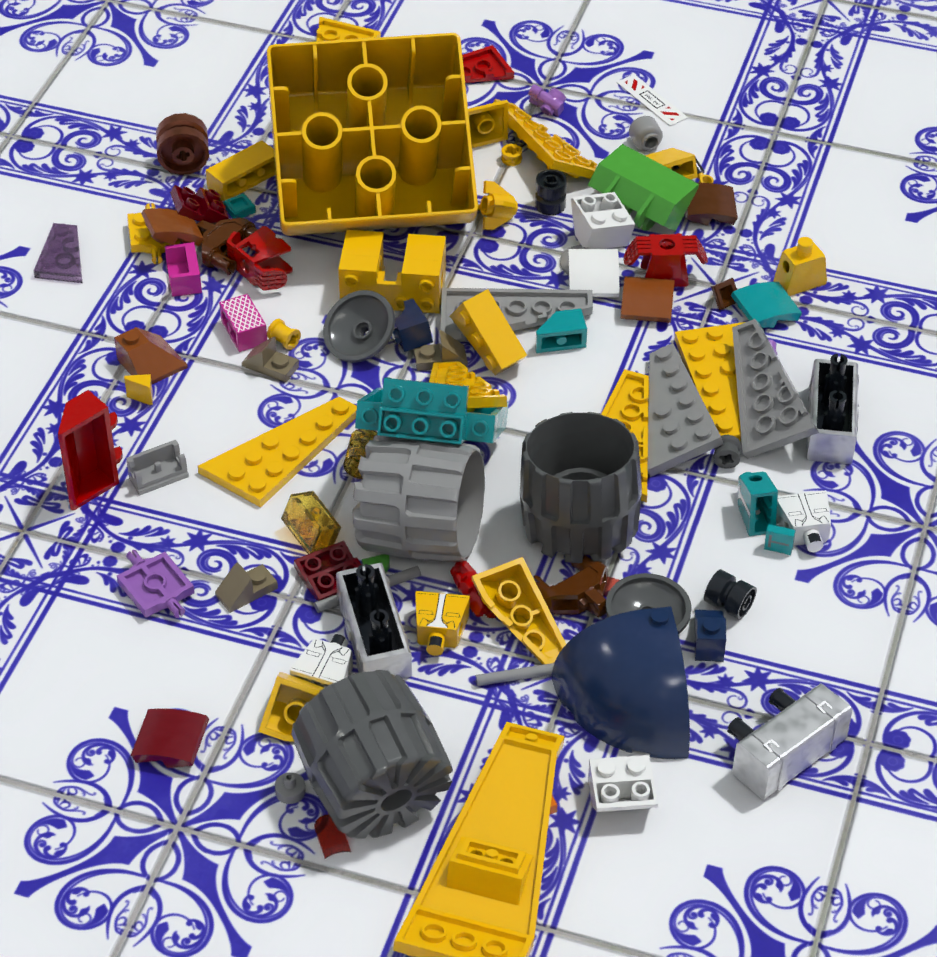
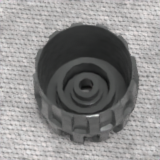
(580, 486)
(371, 753)

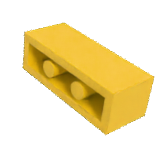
(242, 170)

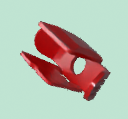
(667, 258)
(265, 267)

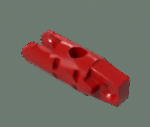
(462, 576)

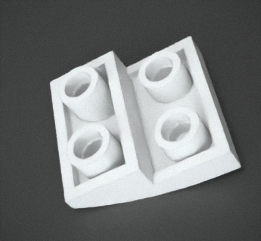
(594, 271)

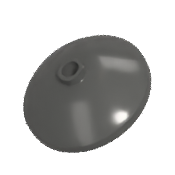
(350, 320)
(649, 592)

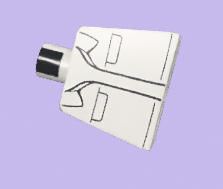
(807, 515)
(324, 661)

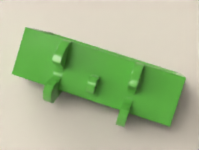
(645, 187)

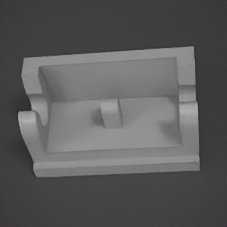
(157, 467)

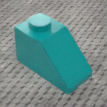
(562, 332)

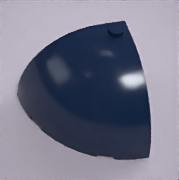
(628, 683)

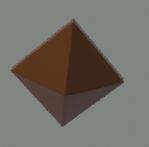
(722, 293)

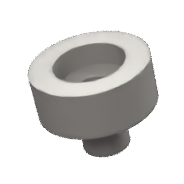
(290, 788)

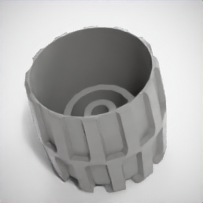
(419, 499)

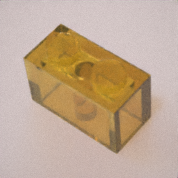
(310, 521)

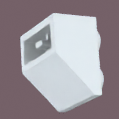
(601, 221)
(621, 783)

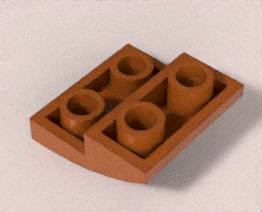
(169, 226)
(647, 299)

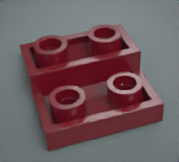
(201, 206)
(320, 569)
(170, 737)

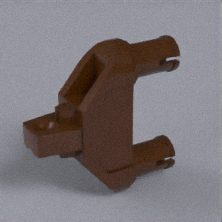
(214, 242)
(578, 592)

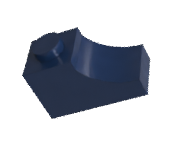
(411, 327)
(709, 635)

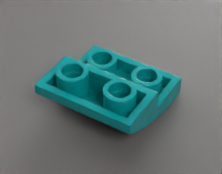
(766, 303)

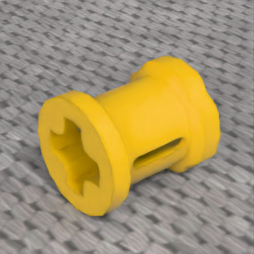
(284, 334)

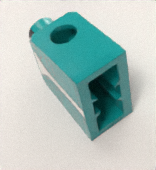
(757, 493)

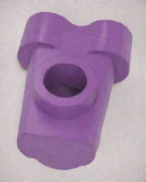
(549, 102)

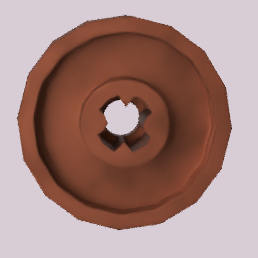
(182, 143)

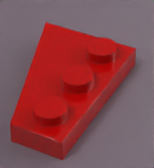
(486, 65)

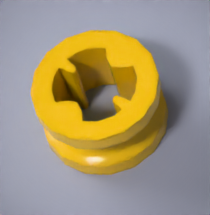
(511, 154)

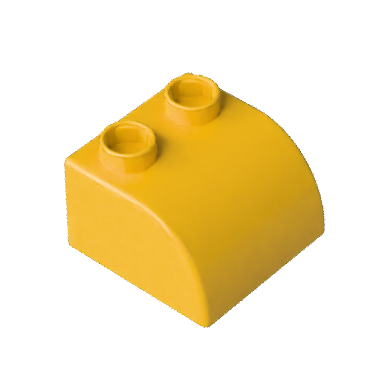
(371, 134)

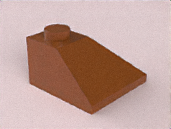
(147, 353)

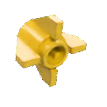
(497, 206)

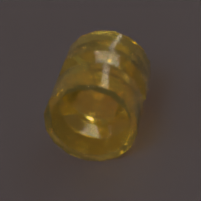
(356, 449)

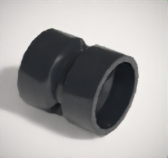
(550, 192)
(733, 595)

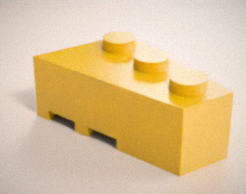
(488, 332)

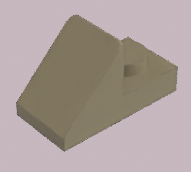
(446, 351)
(270, 362)
(244, 587)

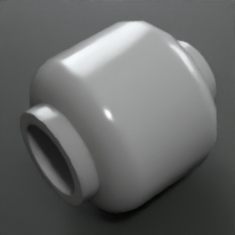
(645, 133)

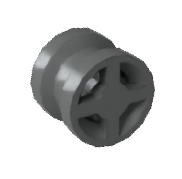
(727, 454)

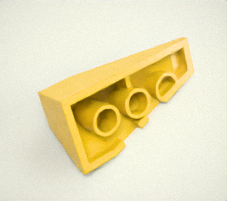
(519, 605)
(284, 704)

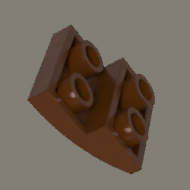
(712, 202)

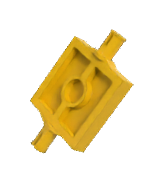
(141, 237)

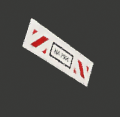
(652, 99)

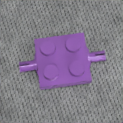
(155, 584)

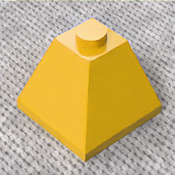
(489, 123)

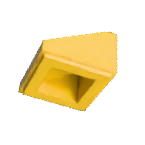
(139, 388)

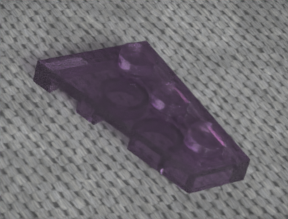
(60, 255)

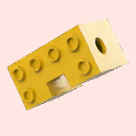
(421, 274)

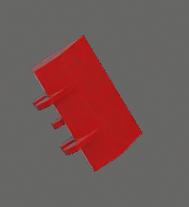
(88, 448)

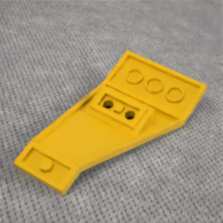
(491, 867)

